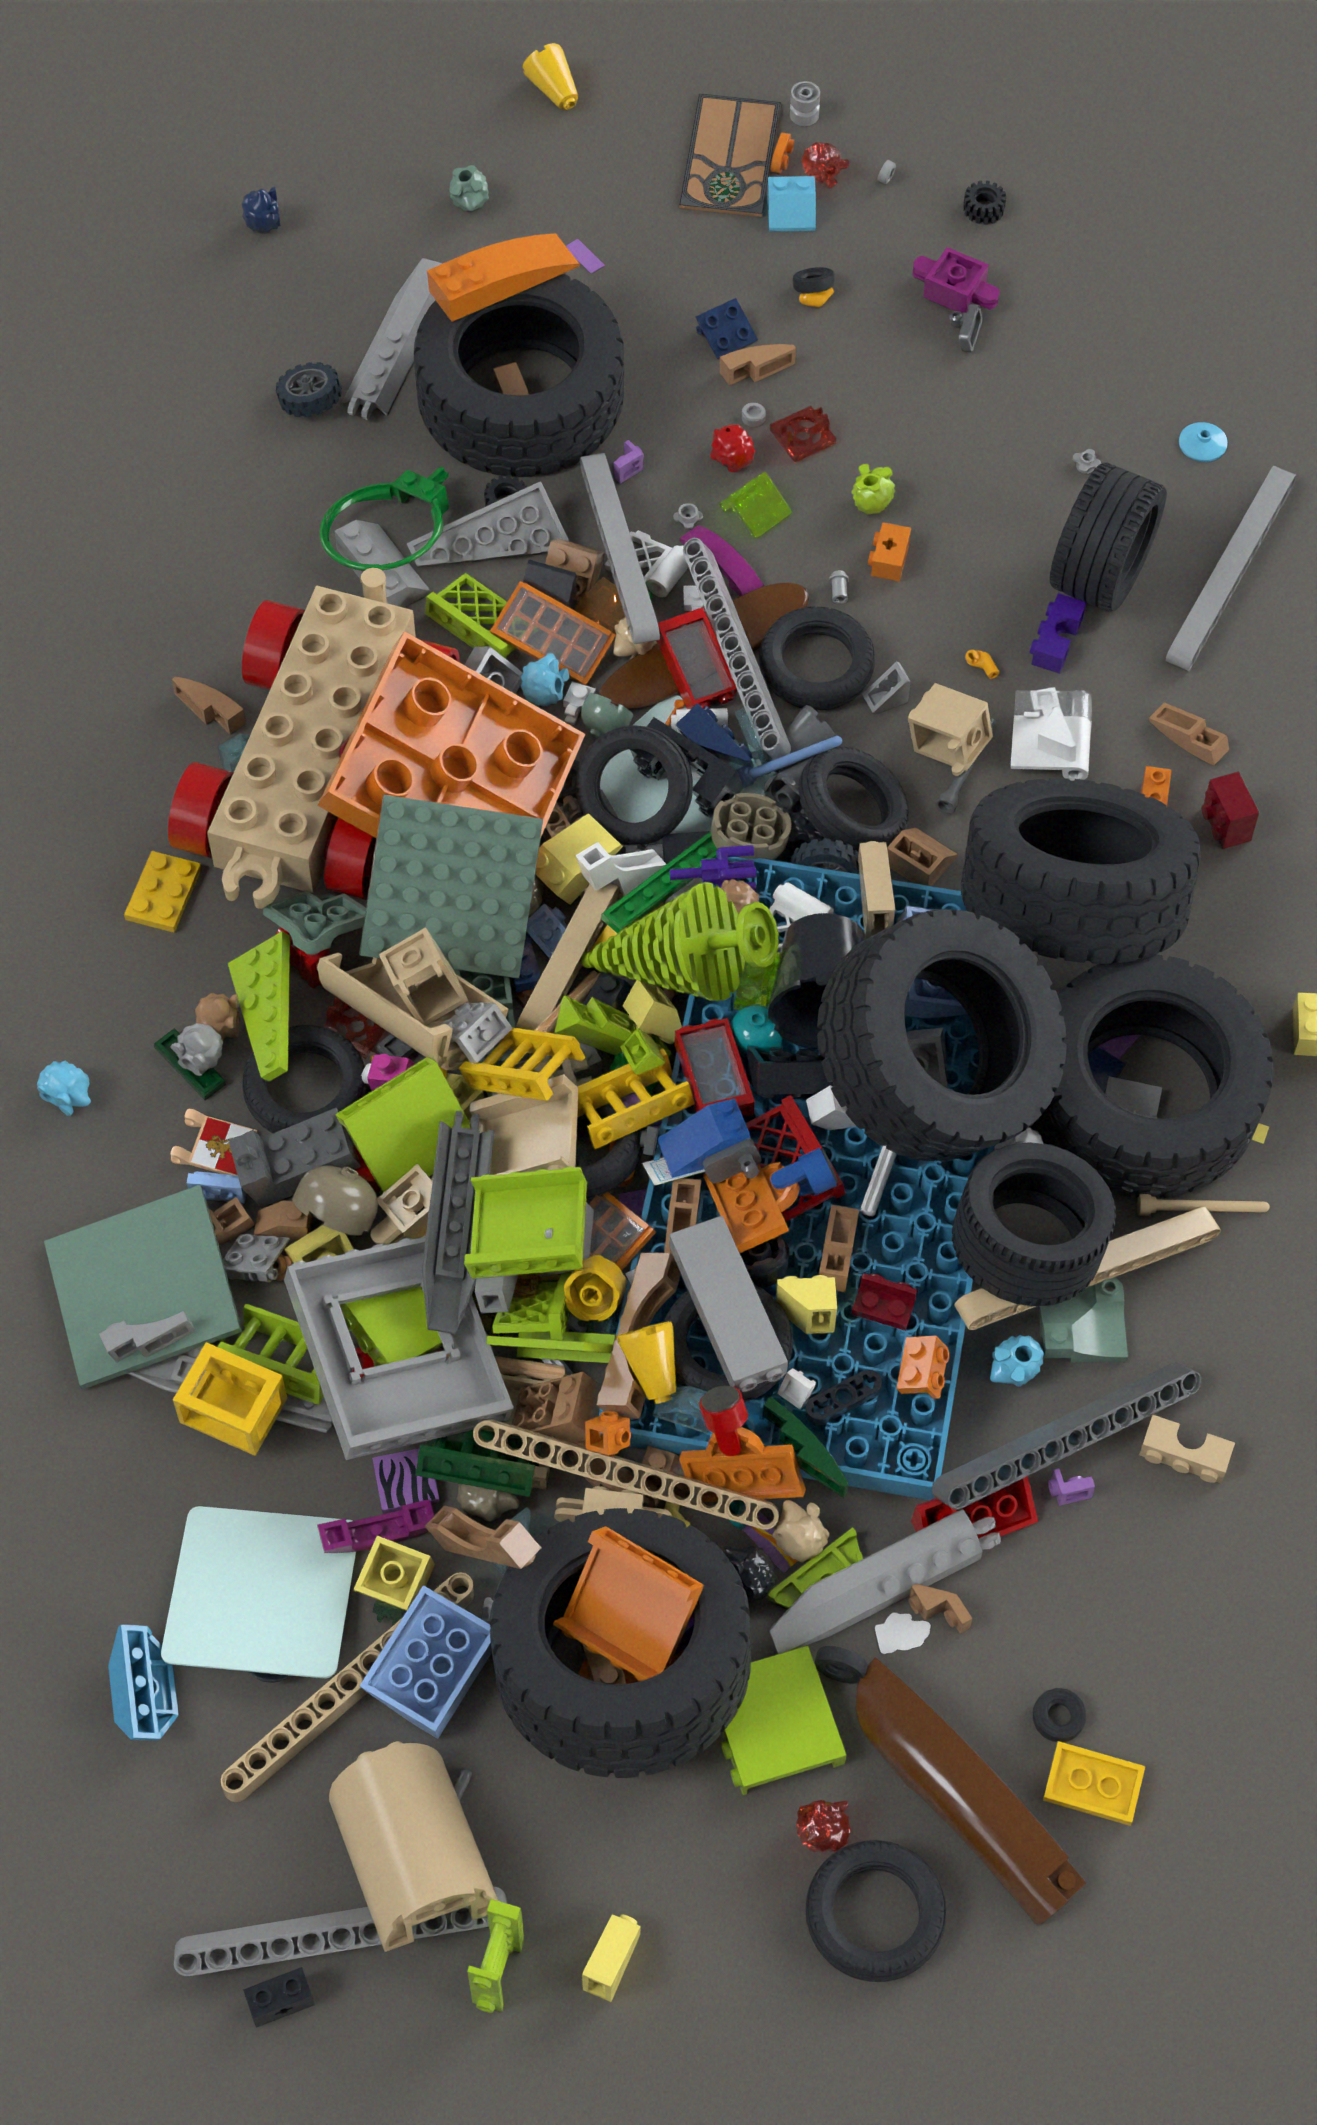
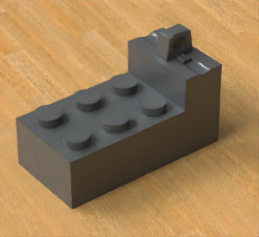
(275, 1164)

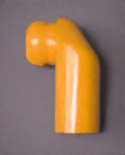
(815, 299)
(982, 660)

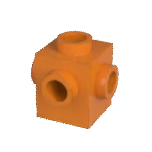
(607, 1433)

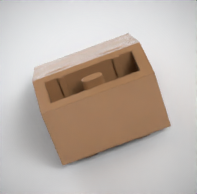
(558, 1407)

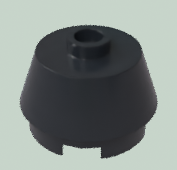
(767, 1262)

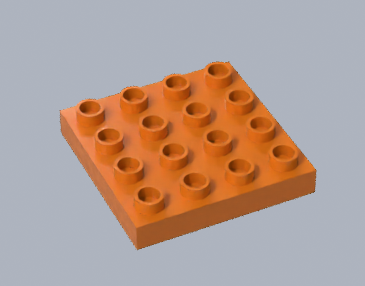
(448, 740)

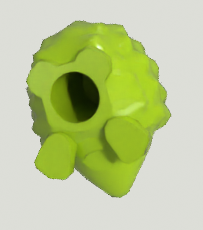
(873, 489)

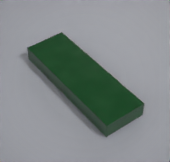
(204, 1085)

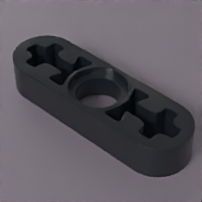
(857, 1380)

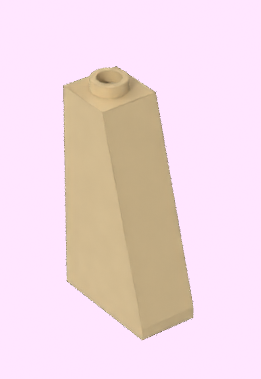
(875, 887)

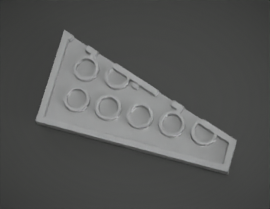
(506, 528)

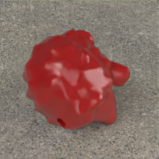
(732, 447)

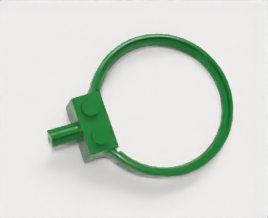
(403, 487)

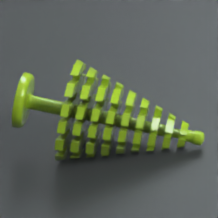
(691, 944)

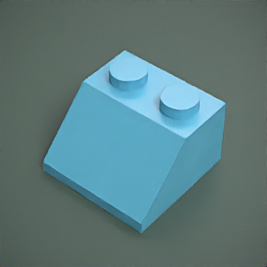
(791, 203)

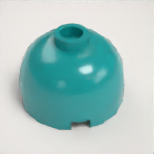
(754, 1028)

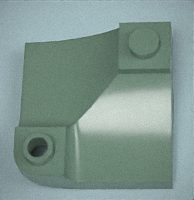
(316, 920)
(1086, 1325)

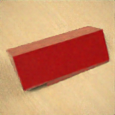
(1010, 1507)

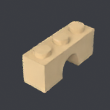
(1163, 1447)

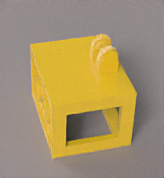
(232, 1400)

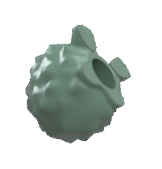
(468, 188)

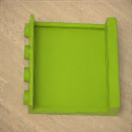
(400, 1122)
(513, 1218)
(391, 1326)
(782, 1723)

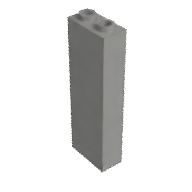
(728, 1304)

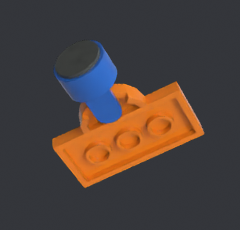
(755, 1204)

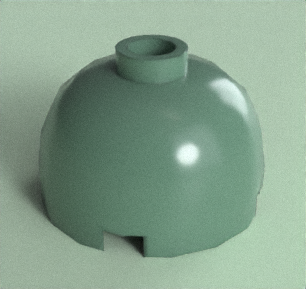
(603, 716)

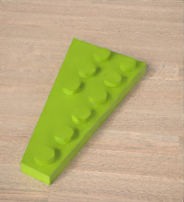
(263, 996)

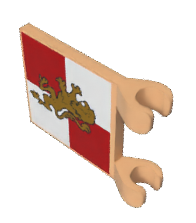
(212, 1144)

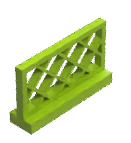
(459, 624)
(537, 1314)
(573, 1346)

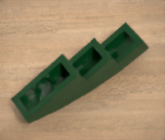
(811, 1455)

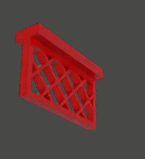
(806, 1141)

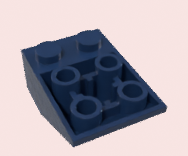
(701, 728)

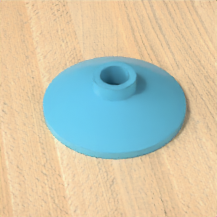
(1203, 442)

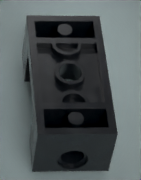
(717, 778)

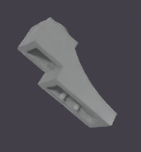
(149, 1338)

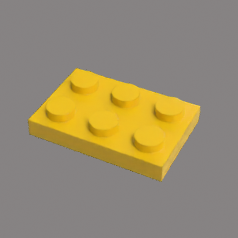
(162, 891)
(1094, 1783)

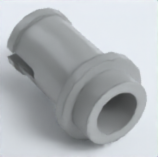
(839, 586)

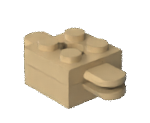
(401, 1205)
(599, 1499)

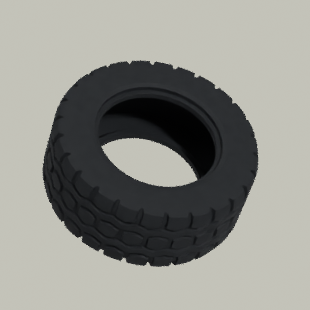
(522, 430)
(1081, 869)
(1009, 1010)
(1202, 1019)
(630, 1724)

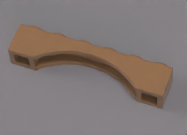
(652, 1285)
(506, 1545)

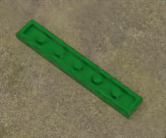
(657, 887)

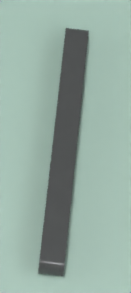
(1066, 1435)

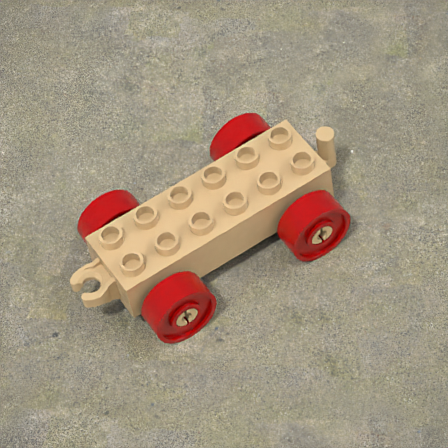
(266, 811)

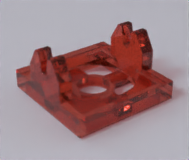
(785, 437)
(373, 1033)

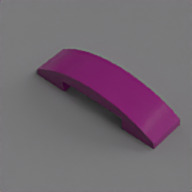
(731, 564)
(360, 1535)

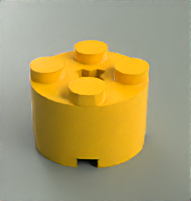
(609, 1288)

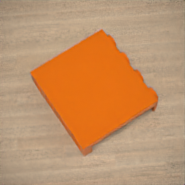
(629, 1605)

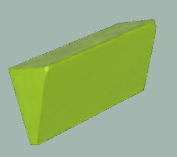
(642, 1052)

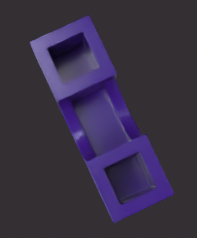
(1063, 617)

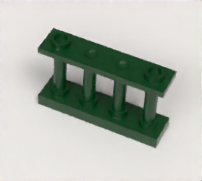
(463, 1461)

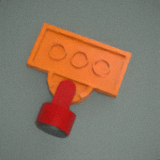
(737, 1455)

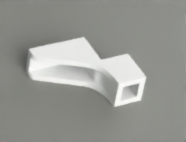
(623, 870)

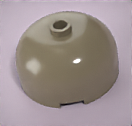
(751, 821)
(337, 1198)

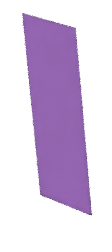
(584, 256)

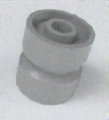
(805, 103)

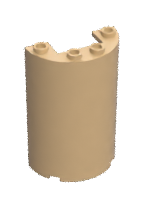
(374, 996)
(408, 1840)

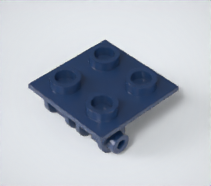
(726, 328)

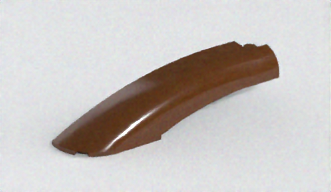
(965, 1793)

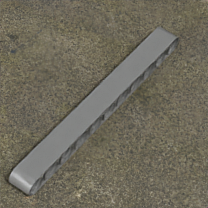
(619, 549)
(1230, 568)
(736, 649)
(297, 1945)

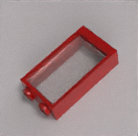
(696, 660)
(713, 1065)

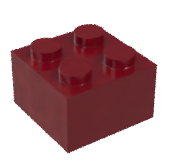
(1230, 810)

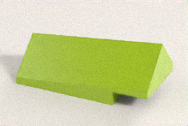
(598, 1025)

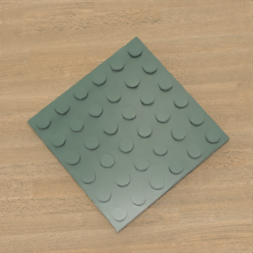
(457, 875)

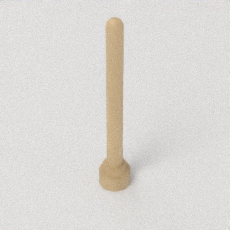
(1148, 1205)

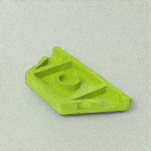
(831, 1560)

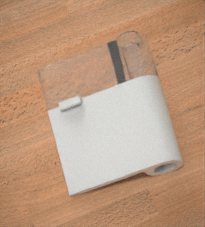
(1031, 713)

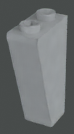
(495, 1293)

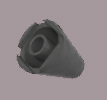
(805, 731)
(784, 788)

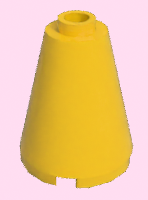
(552, 75)
(652, 1359)

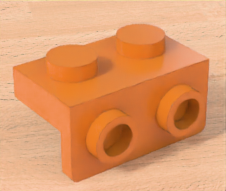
(923, 1366)

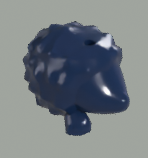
(261, 210)

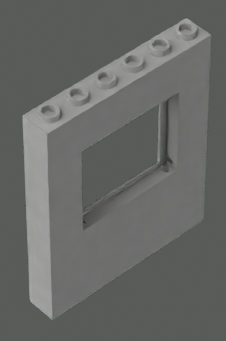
(404, 1398)

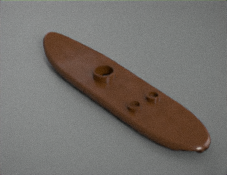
(647, 677)

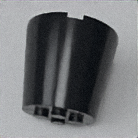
(805, 965)

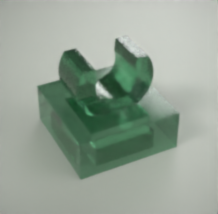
(389, 1611)

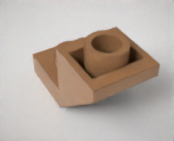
(932, 1601)

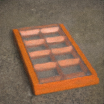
(545, 626)
(616, 1230)

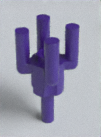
(719, 869)

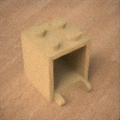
(950, 727)
(413, 961)

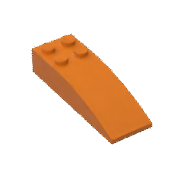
(497, 273)

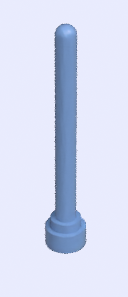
(750, 774)

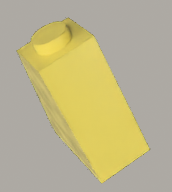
(611, 1957)

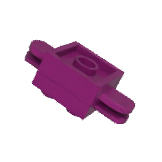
(959, 270)

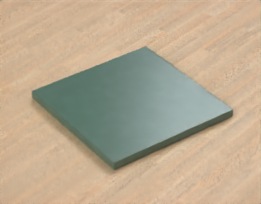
(141, 1272)

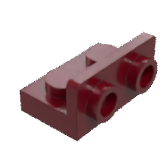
(884, 1301)

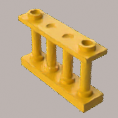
(522, 1081)
(621, 1082)

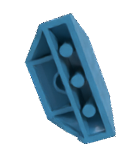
(141, 1685)

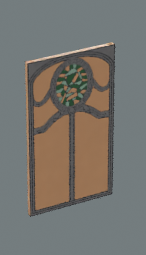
(730, 155)

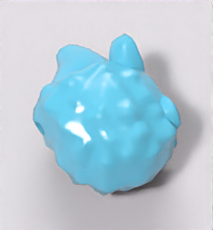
(543, 681)
(64, 1086)
(1016, 1360)

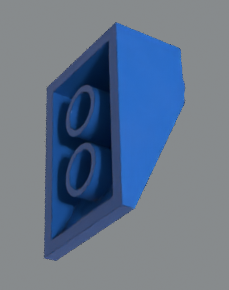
(701, 1136)

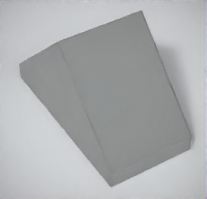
(888, 690)

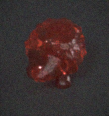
(823, 162)
(823, 1826)

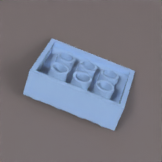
(430, 1661)

